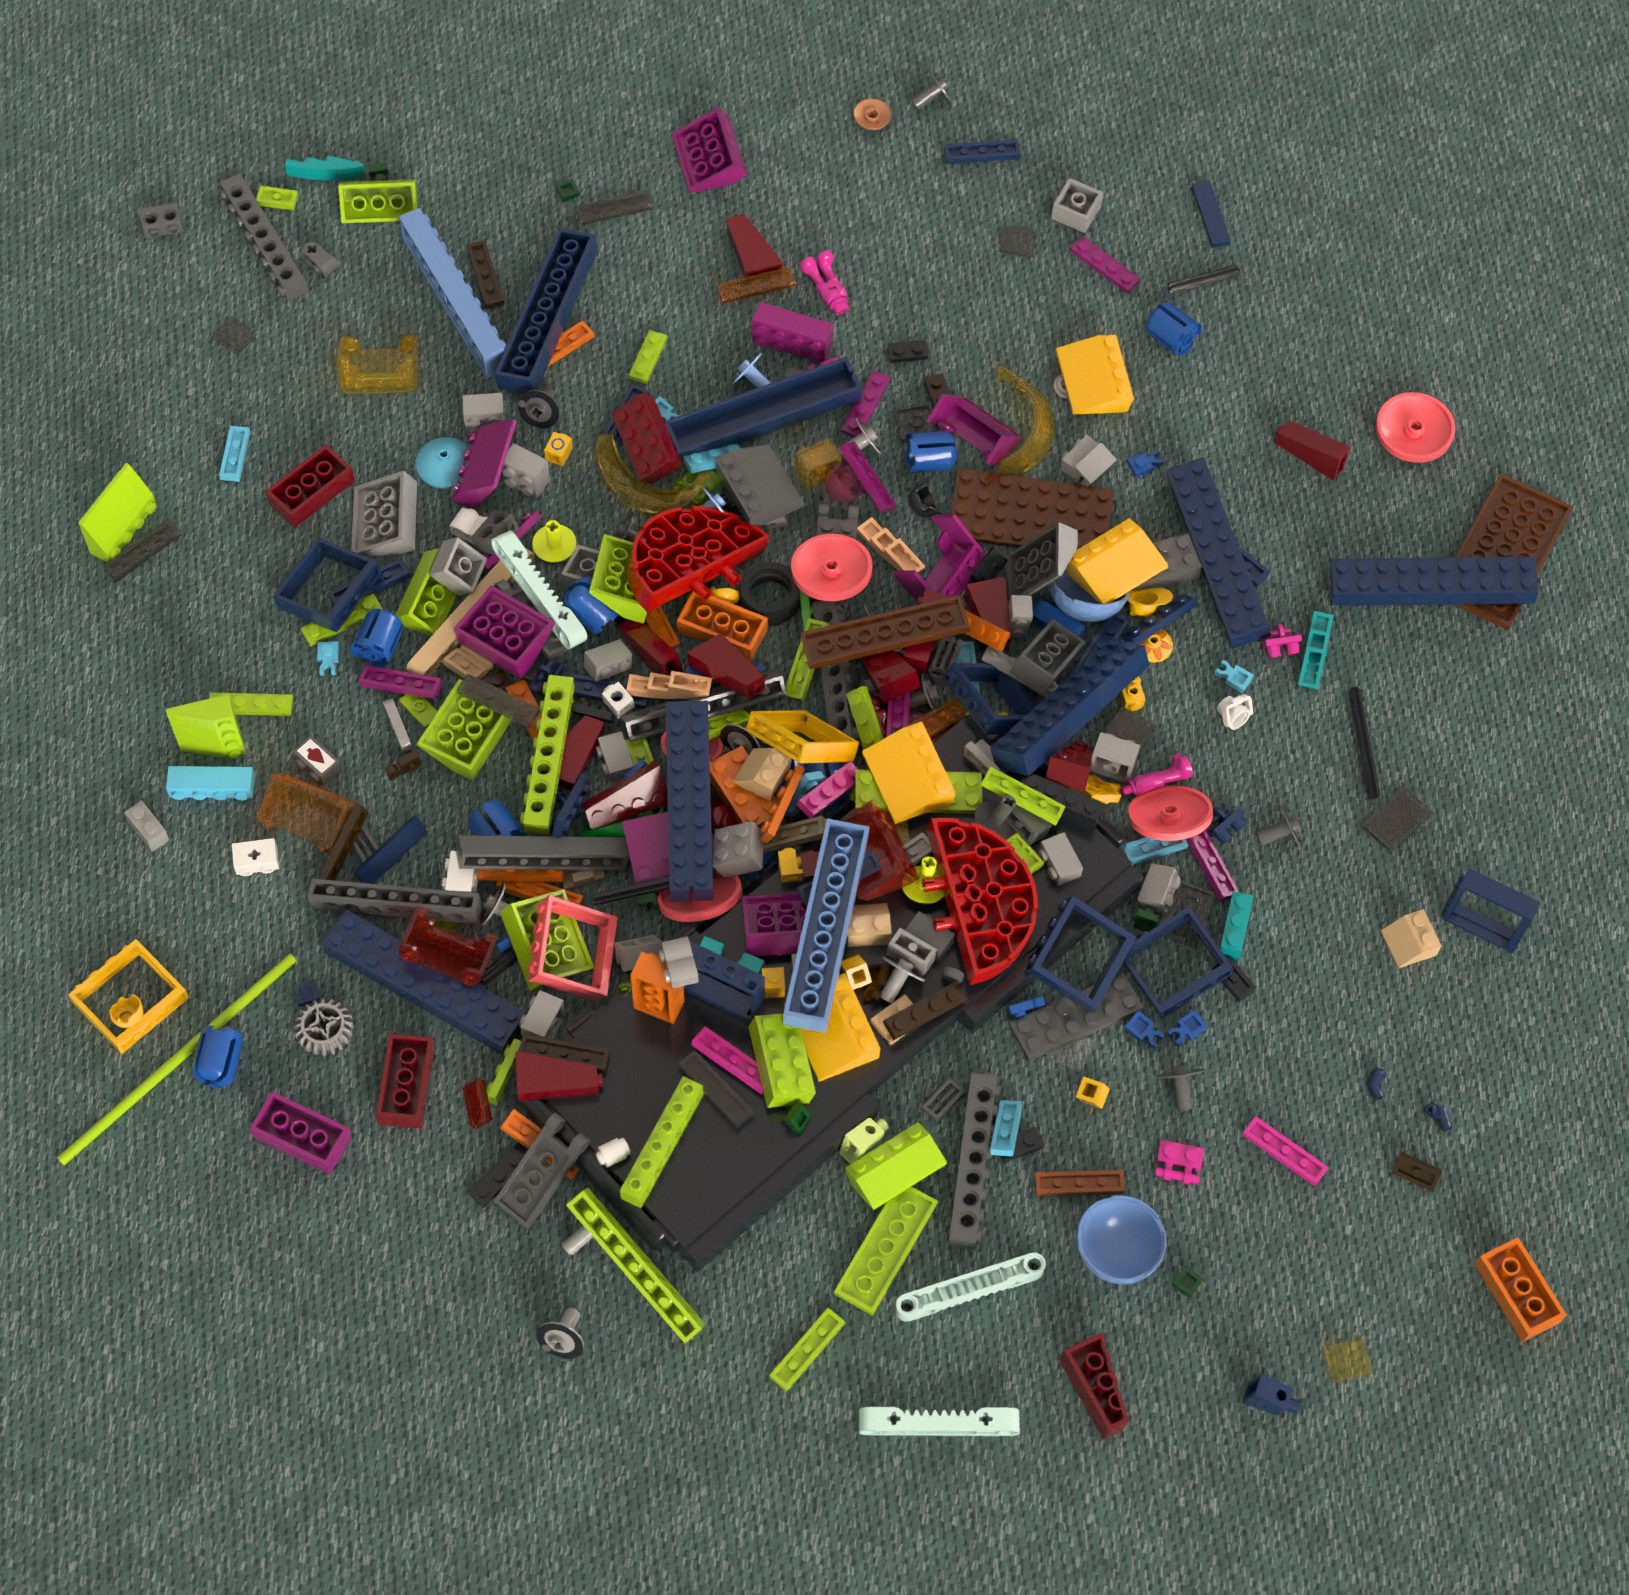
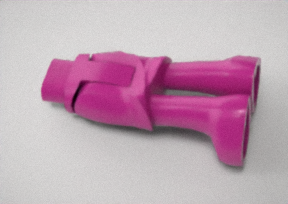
(832, 291)
(1180, 770)

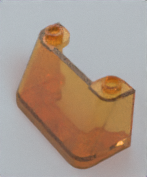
(304, 809)

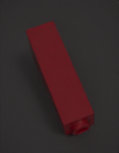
(750, 247)
(1313, 448)
(990, 603)
(650, 648)
(727, 666)
(579, 750)
(552, 1078)

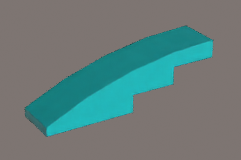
(330, 169)
(1315, 650)

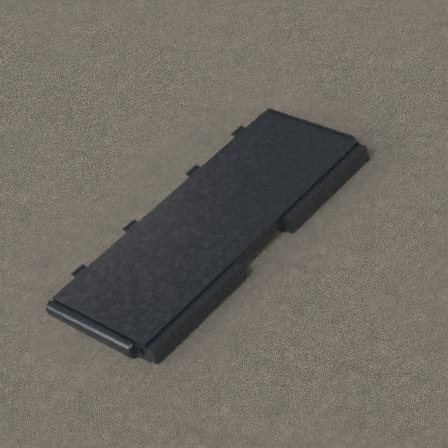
(730, 1176)

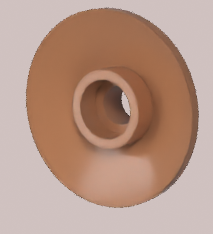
(872, 108)

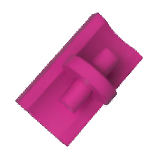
(1291, 642)

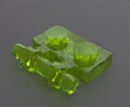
(712, 484)

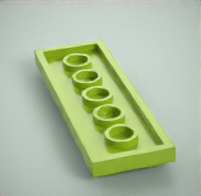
(965, 784)
(885, 1249)

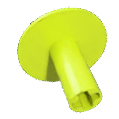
(554, 542)
(915, 890)

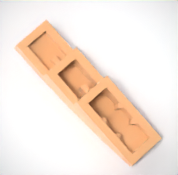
(889, 547)
(662, 686)

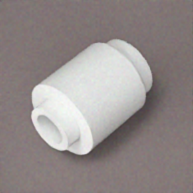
(612, 1152)

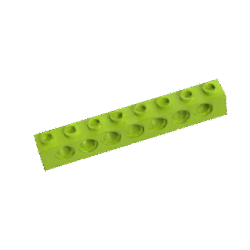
(541, 821)
(636, 1265)

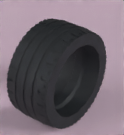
(765, 573)

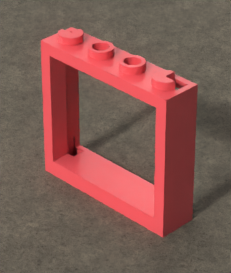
(604, 952)

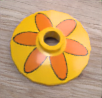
(1161, 650)

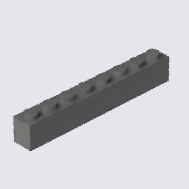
(542, 853)

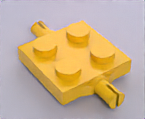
(1101, 790)

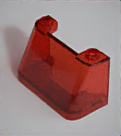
(888, 848)
(445, 950)

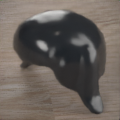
(922, 495)

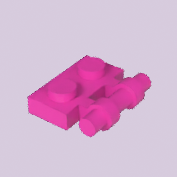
(1180, 1156)

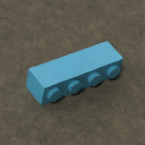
(210, 782)

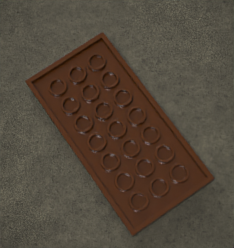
(1018, 508)
(1513, 524)

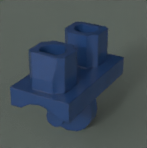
(543, 672)
(1233, 818)

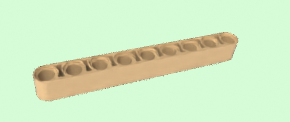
(444, 639)

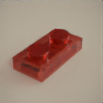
(477, 1103)

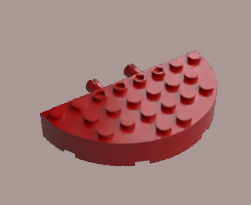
(686, 549)
(986, 893)

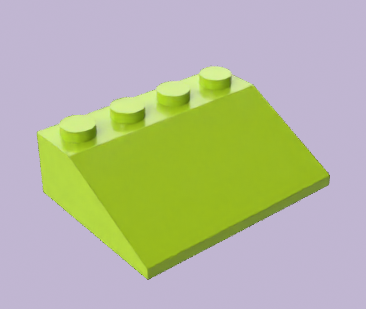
(117, 514)
(611, 580)
(208, 728)
(463, 734)
(565, 947)

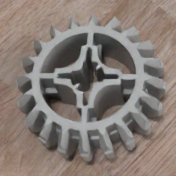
(341, 1020)

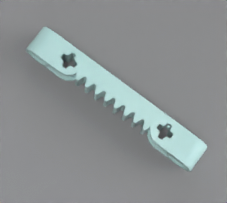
(514, 558)
(970, 1286)
(877, 1422)

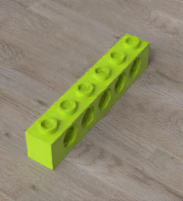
(661, 1142)

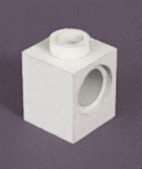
(618, 707)

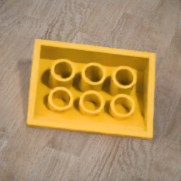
(1095, 376)
(1115, 562)
(909, 773)
(848, 1036)

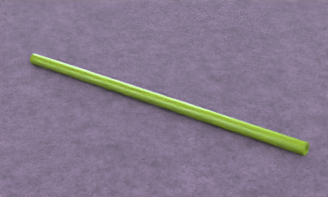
(174, 1061)

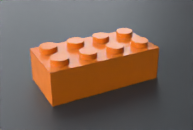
(713, 616)
(743, 803)
(652, 992)
(1520, 1289)

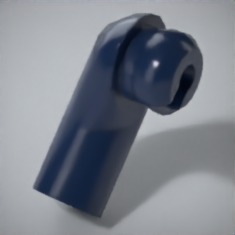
(1374, 1081)
(1439, 1114)

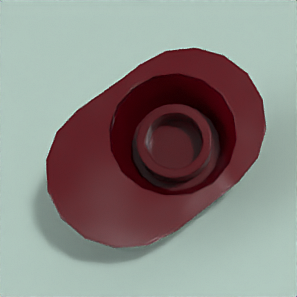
(720, 815)

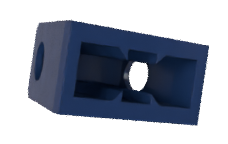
(1270, 1396)

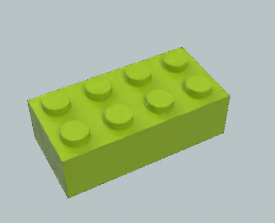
(781, 1061)

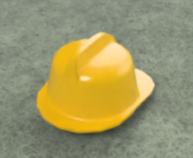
(1146, 601)

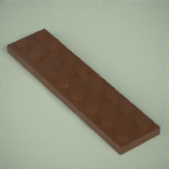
(885, 632)

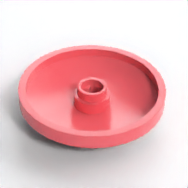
(1415, 427)
(831, 567)
(1170, 813)
(725, 894)

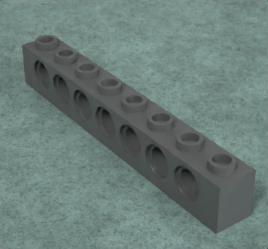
(264, 237)
(838, 677)
(720, 701)
(394, 900)
(979, 1086)

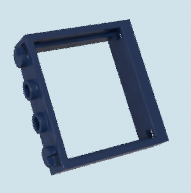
(349, 600)
(959, 681)
(1497, 894)
(1110, 970)
(732, 974)
(1196, 988)

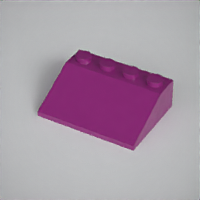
(709, 152)
(482, 463)
(504, 631)
(649, 846)
(773, 923)

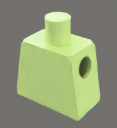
(863, 1139)

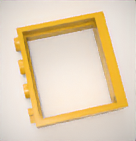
(778, 727)
(150, 1018)

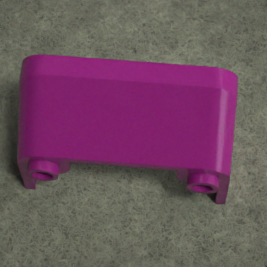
(976, 426)
(953, 569)

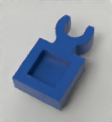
(1142, 464)
(1021, 1008)
(1189, 1027)
(1140, 1028)

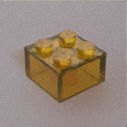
(815, 462)

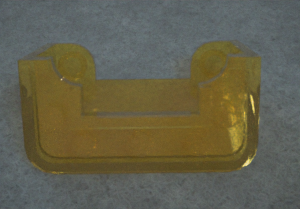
(378, 369)

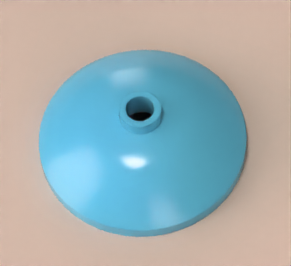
(438, 470)

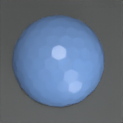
(1080, 604)
(1121, 1240)

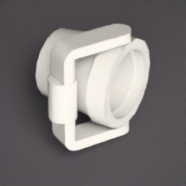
(1235, 713)

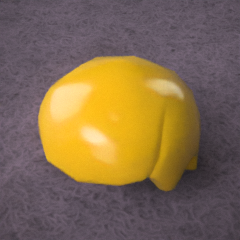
(726, 594)
(127, 1011)

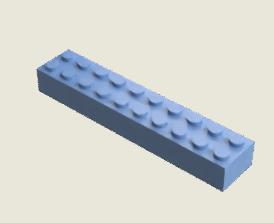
(452, 291)
(826, 926)

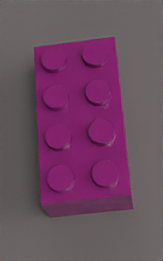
(792, 332)
(301, 1132)

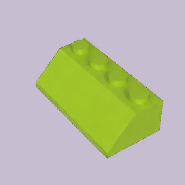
(377, 200)
(426, 599)
(895, 1166)

